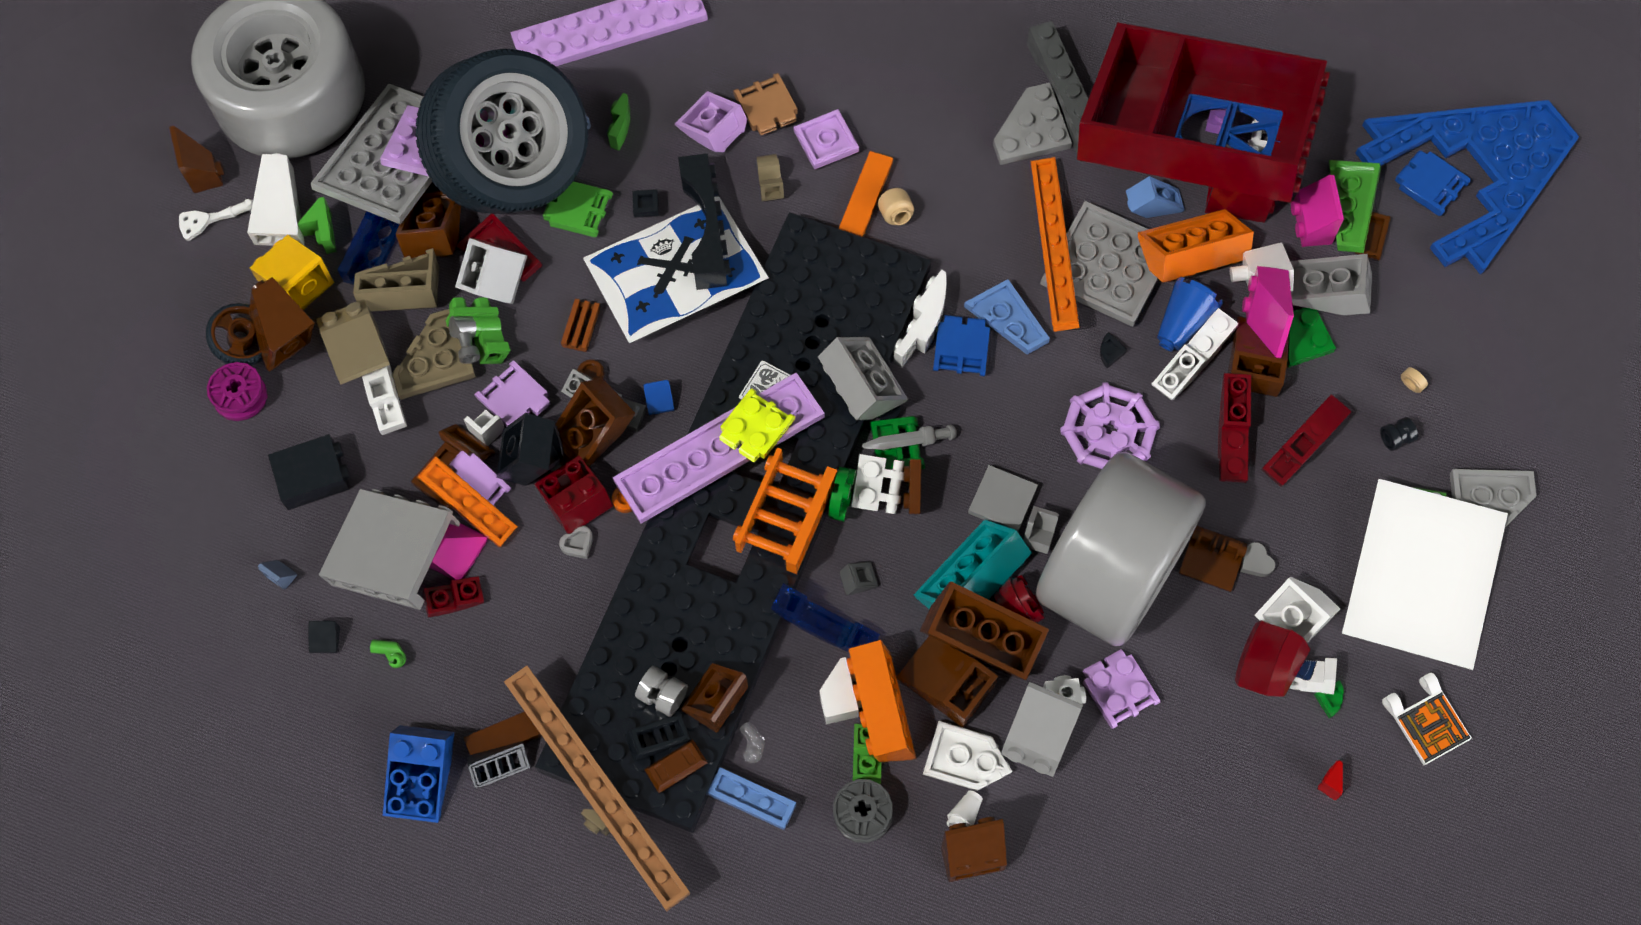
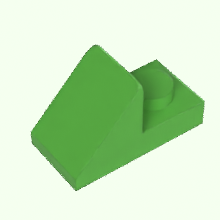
(319, 222)

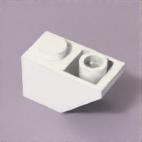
(838, 695)

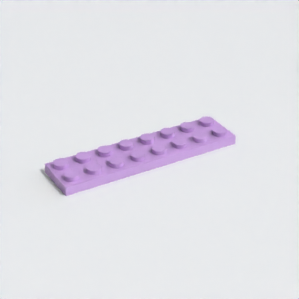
(606, 28)
(702, 457)

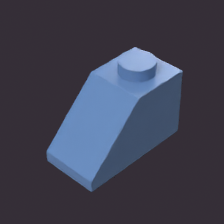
(1154, 198)

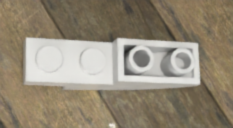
(926, 316)
(1195, 355)
(384, 400)

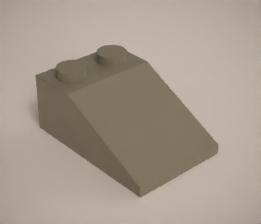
(353, 341)

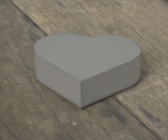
(577, 543)
(1257, 561)

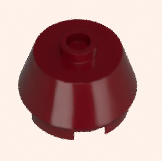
(1019, 599)

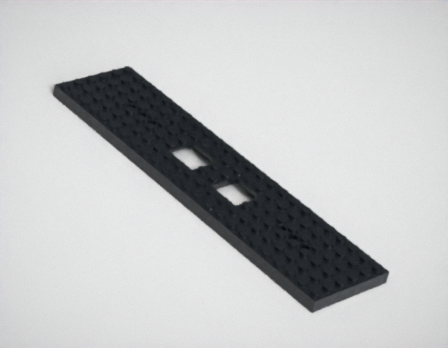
(660, 598)

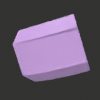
(713, 122)

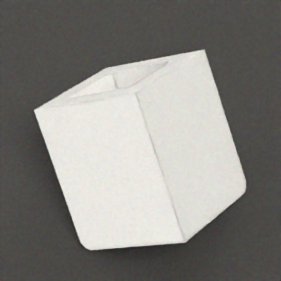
(485, 427)

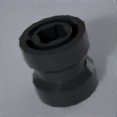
(1402, 432)

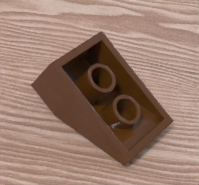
(430, 225)
(592, 421)

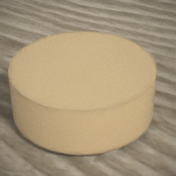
(1414, 380)

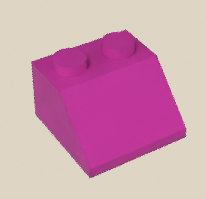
(1317, 212)

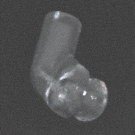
(755, 744)

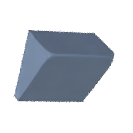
(277, 573)

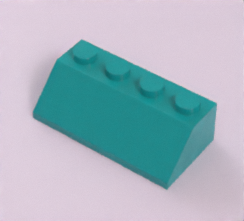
(978, 563)

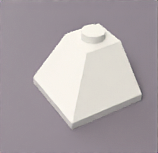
(1298, 608)

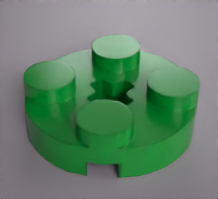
(842, 495)

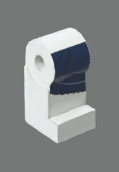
(1316, 676)

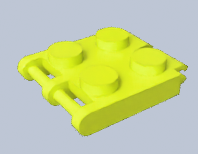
(755, 426)

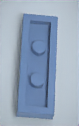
(751, 798)

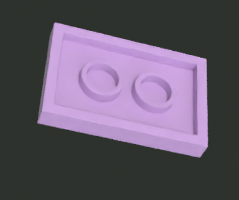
(402, 147)

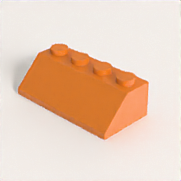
(1195, 245)
(881, 703)

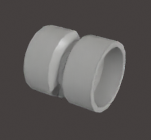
(663, 692)

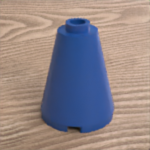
(1186, 313)

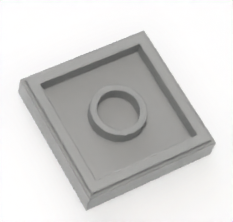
(1003, 498)

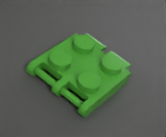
(578, 208)

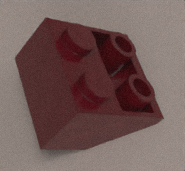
(574, 495)

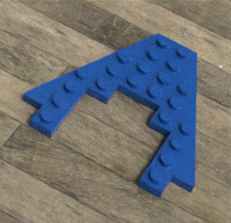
(1511, 142)

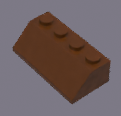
(985, 630)

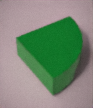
(1331, 702)

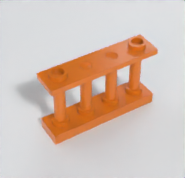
(802, 530)

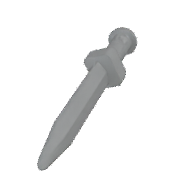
(925, 436)

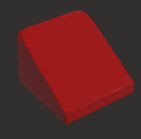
(1333, 781)

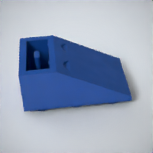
(417, 773)

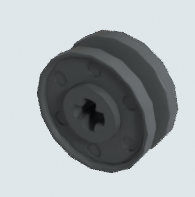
(874, 798)

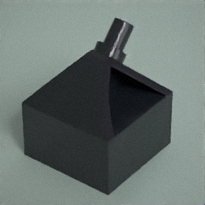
(529, 449)

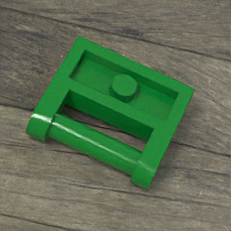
(892, 427)

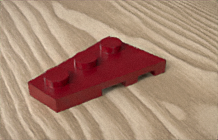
(496, 232)

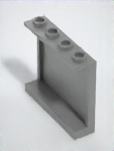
(386, 547)

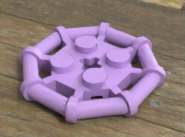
(1105, 414)

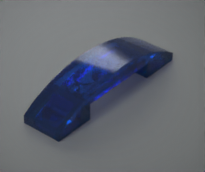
(820, 622)

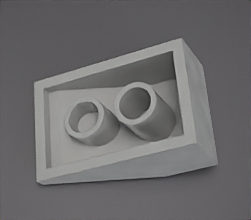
(1333, 284)
(1041, 729)

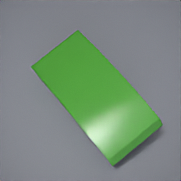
(621, 119)
(864, 765)

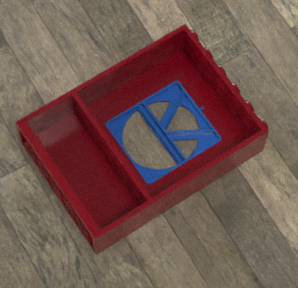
(1164, 77)

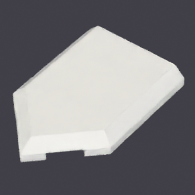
(965, 758)

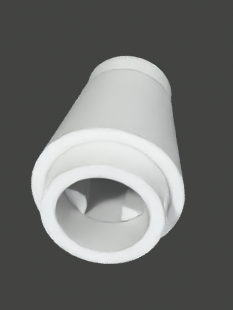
(965, 810)

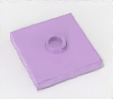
(826, 139)

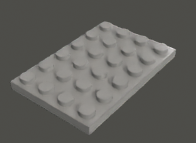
(356, 170)

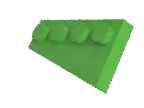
(1357, 192)

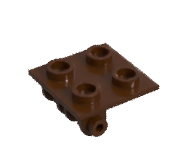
(1213, 558)

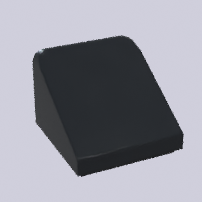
(323, 636)

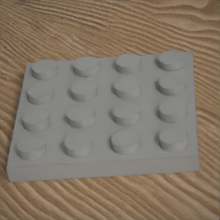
(1108, 264)

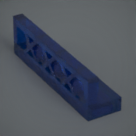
(363, 243)

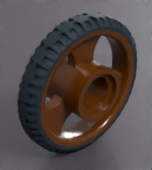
(237, 345)

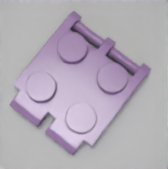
(514, 395)
(478, 476)
(1118, 687)

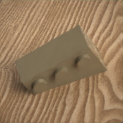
(400, 285)

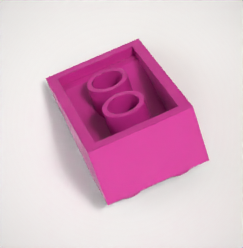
(1270, 307)

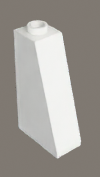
(275, 202)

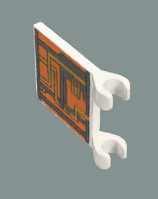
(1431, 723)

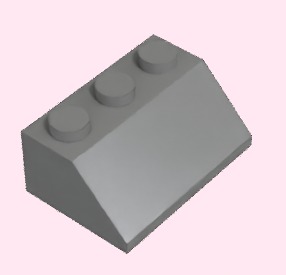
(861, 377)

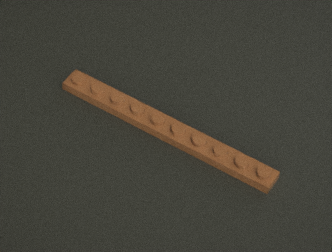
(597, 788)

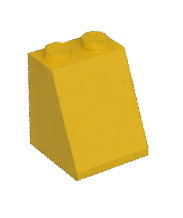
(295, 270)

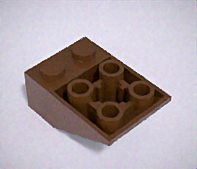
(1254, 358)
(948, 679)
(974, 849)

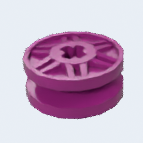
(237, 391)

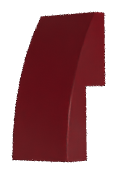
(454, 597)

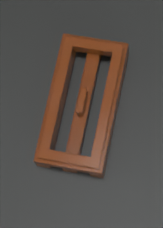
(585, 306)

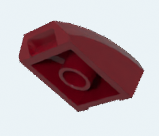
(1271, 659)

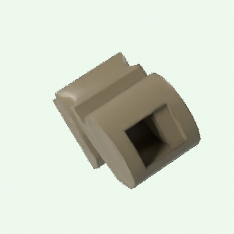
(770, 177)

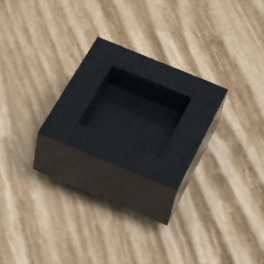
(645, 203)

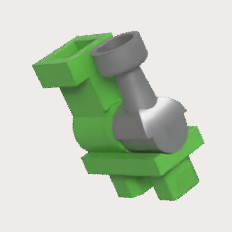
(478, 323)

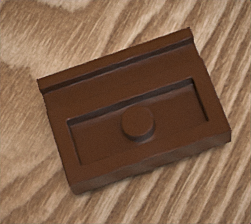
(913, 475)

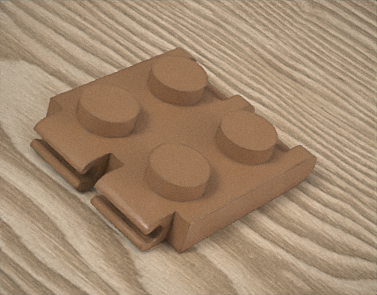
(767, 105)

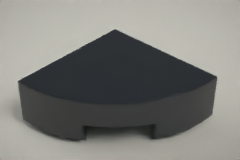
(1111, 350)

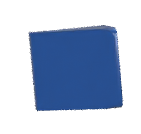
(658, 397)

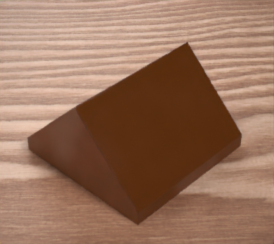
(715, 696)

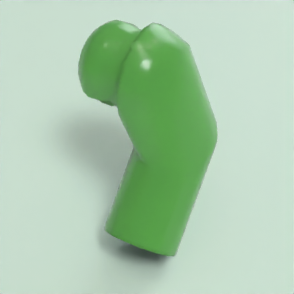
(391, 650)

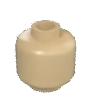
(896, 206)

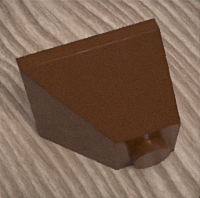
(196, 162)

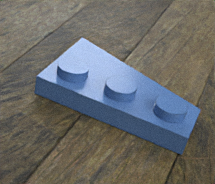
(1009, 316)

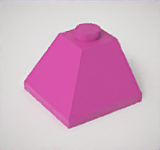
(458, 551)

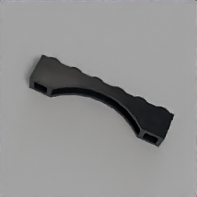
(707, 258)

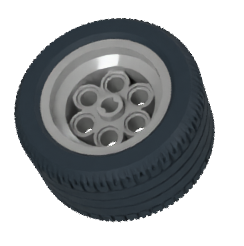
(452, 120)

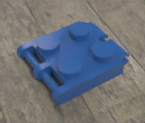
(1430, 180)
(961, 345)

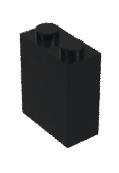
(309, 471)

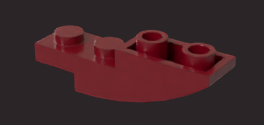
(1234, 427)
(1306, 440)

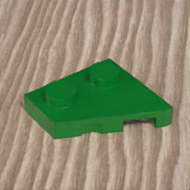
(1308, 337)

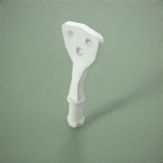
(205, 219)

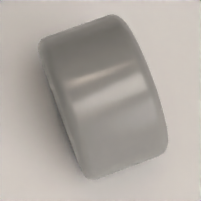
(262, 41)
(1119, 548)

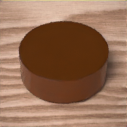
(592, 368)

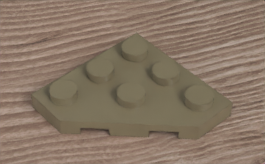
(431, 360)

